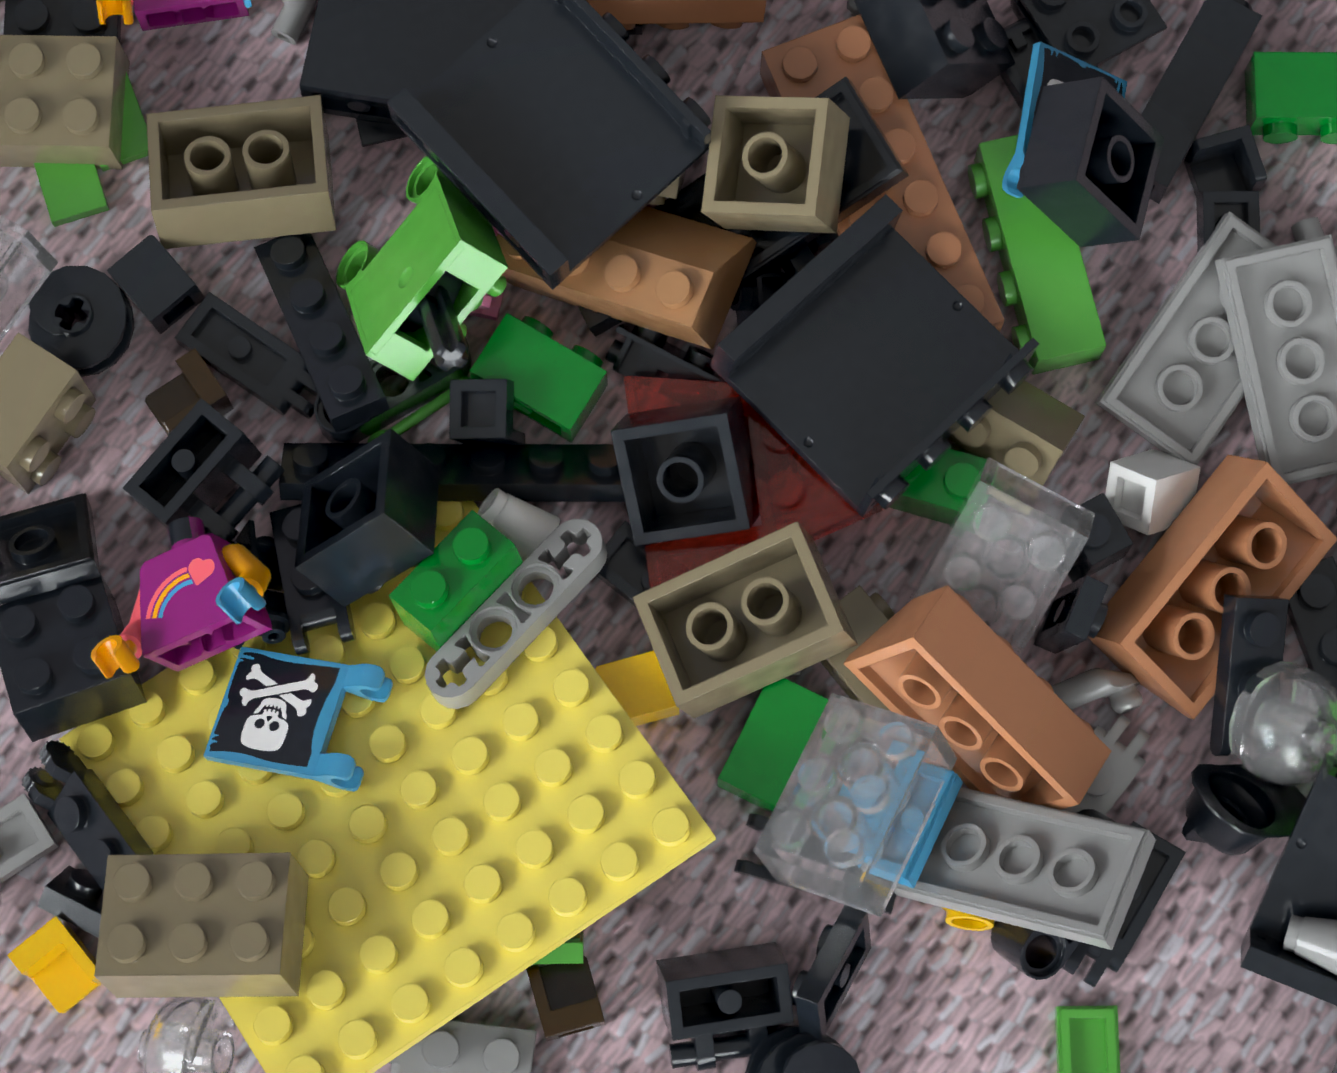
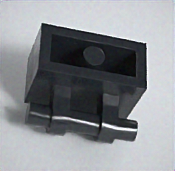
(199, 469)
(723, 994)

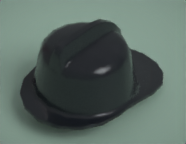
(1238, 809)

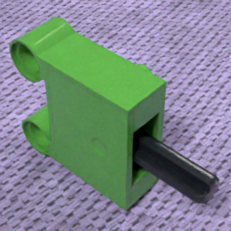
(424, 279)

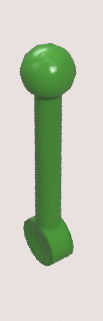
(419, 415)

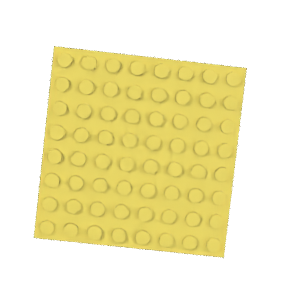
(453, 860)

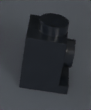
(1106, 542)

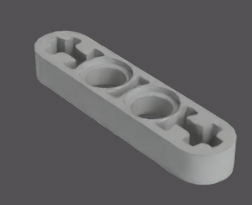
(524, 618)

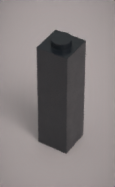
(1196, 80)

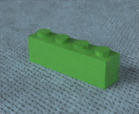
(1040, 266)

